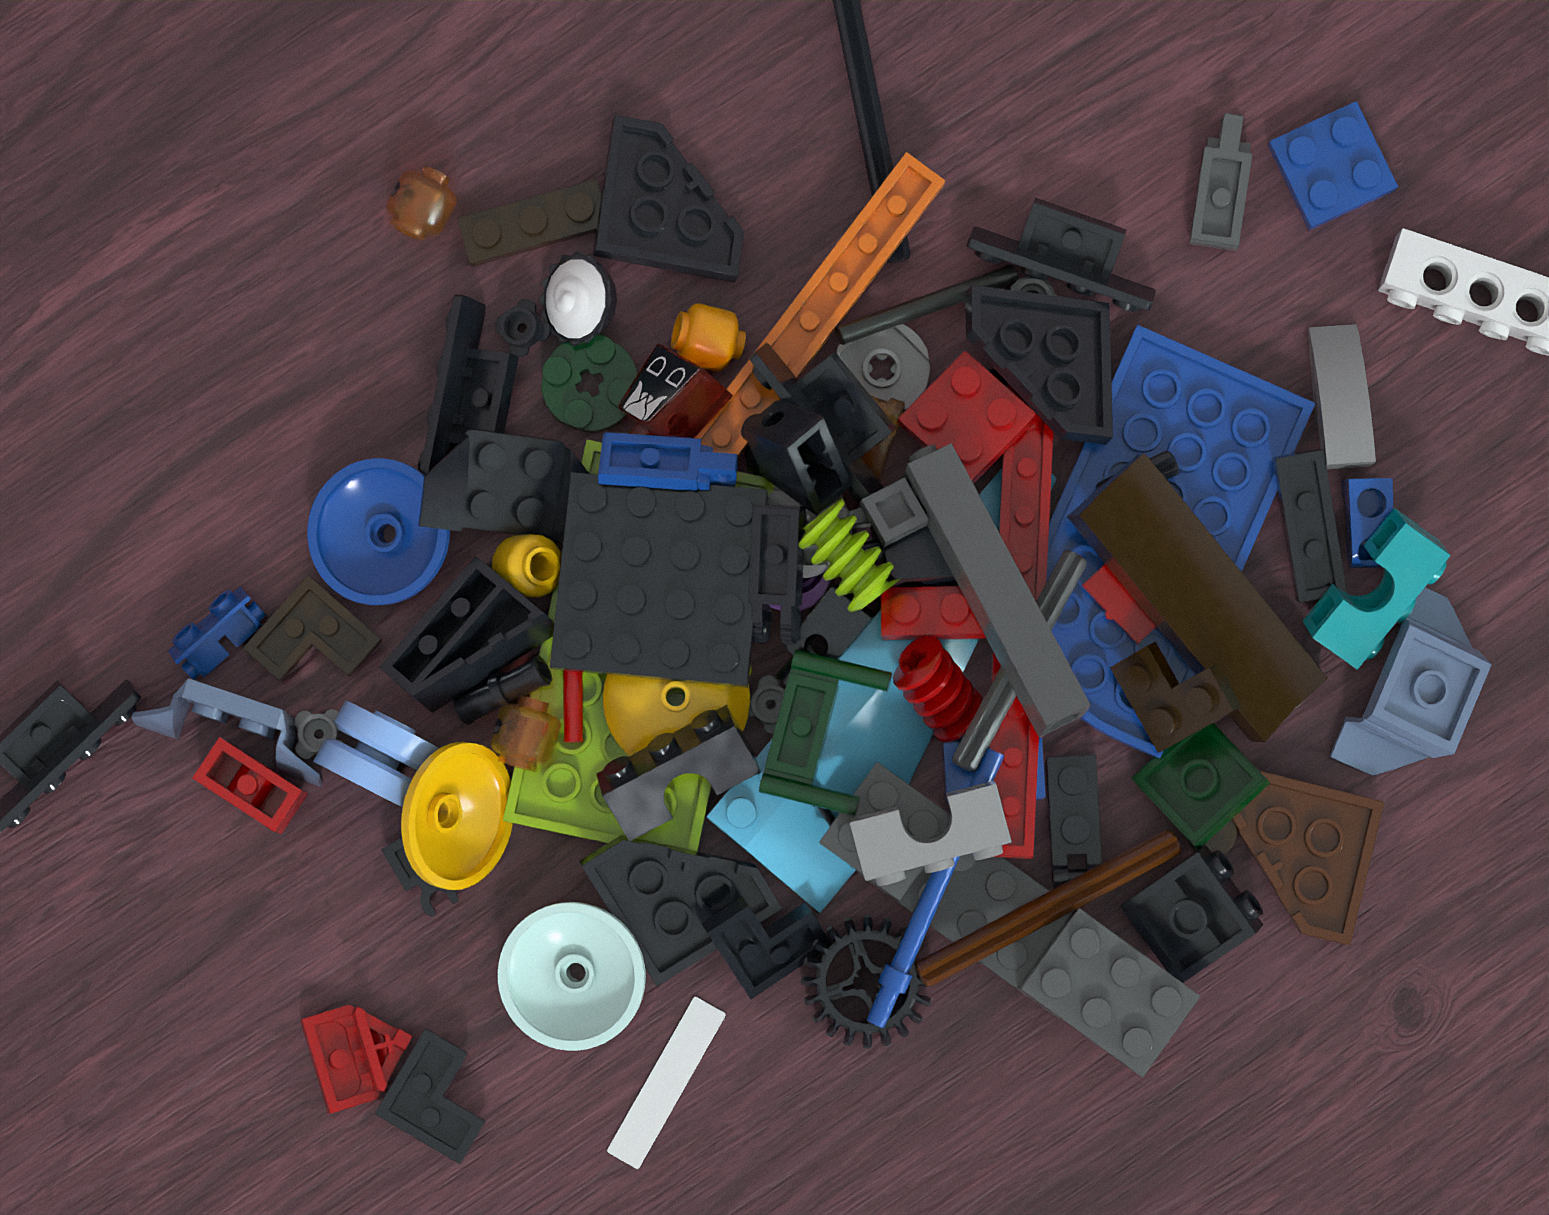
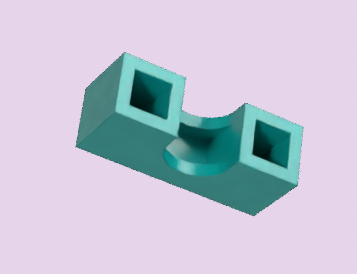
(1358, 624)

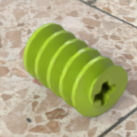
(847, 557)

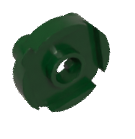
(564, 371)

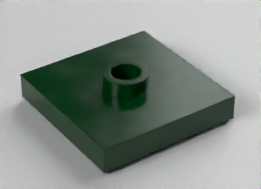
(1201, 783)

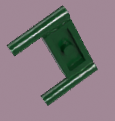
(804, 728)

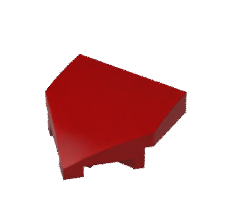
(352, 1055)

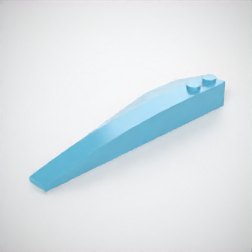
(863, 730)

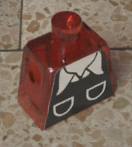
(672, 397)

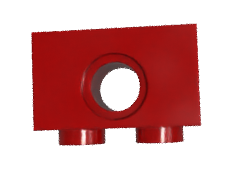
(250, 785)

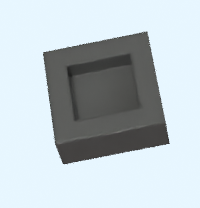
(894, 512)

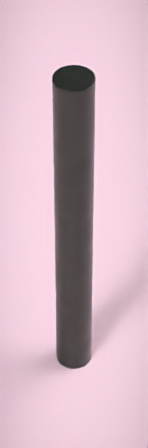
(922, 305)

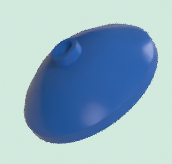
(349, 528)

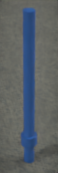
(896, 976)

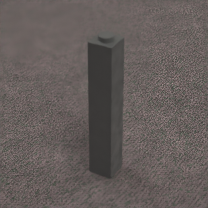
(995, 590)

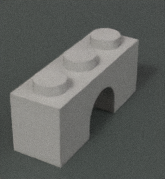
(974, 827)

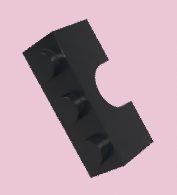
(706, 747)

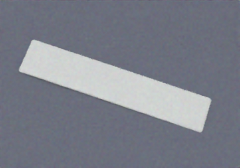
(666, 1082)

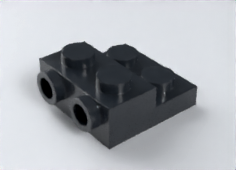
(1194, 913)

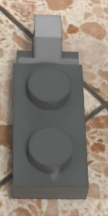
(1222, 188)

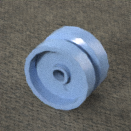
(378, 753)

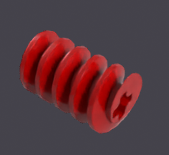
(936, 688)

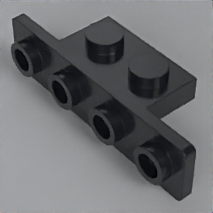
(1069, 249)
(471, 384)
(842, 401)
(50, 739)

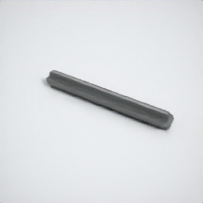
(1001, 694)

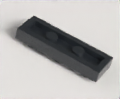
(1309, 523)

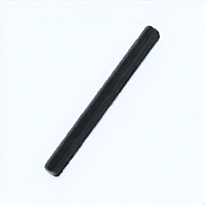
(866, 101)

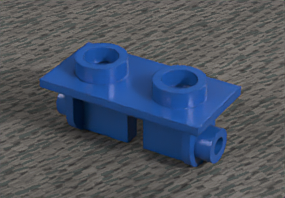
(200, 641)

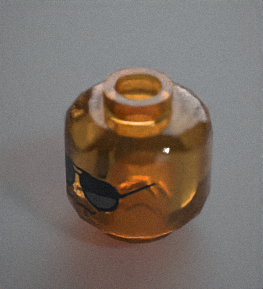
(421, 203)
(525, 734)

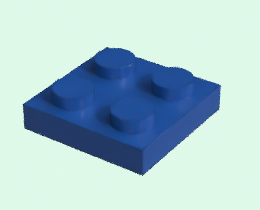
(1332, 165)

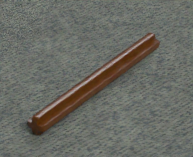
(1047, 908)

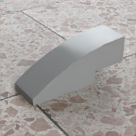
(1341, 396)

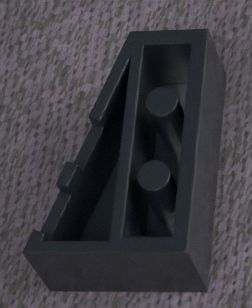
(466, 637)

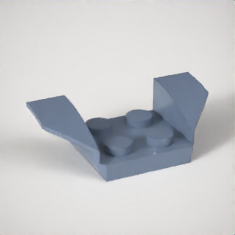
(1420, 694)
(218, 706)

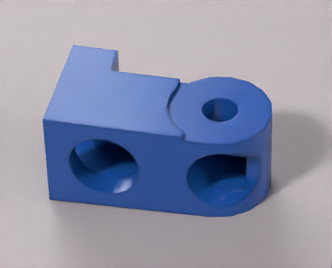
(1366, 508)

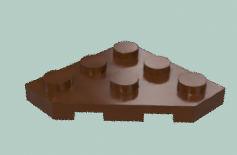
(1313, 851)

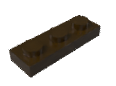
(531, 223)

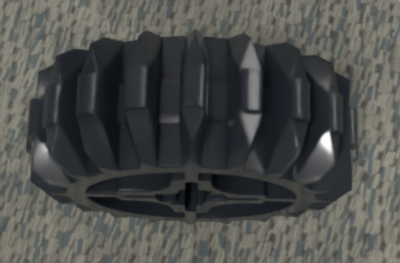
(833, 992)

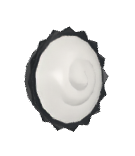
(578, 298)

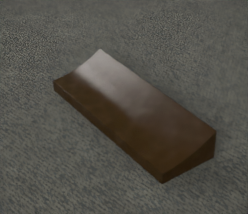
(1197, 595)

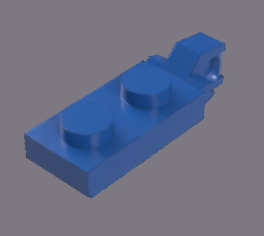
(663, 463)

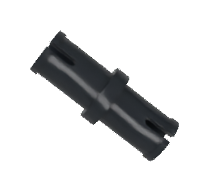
(502, 690)

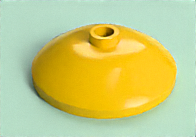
(639, 709)
(456, 816)

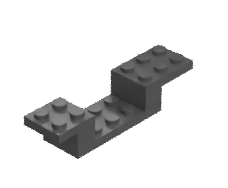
(1066, 967)

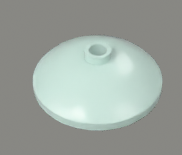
(545, 996)

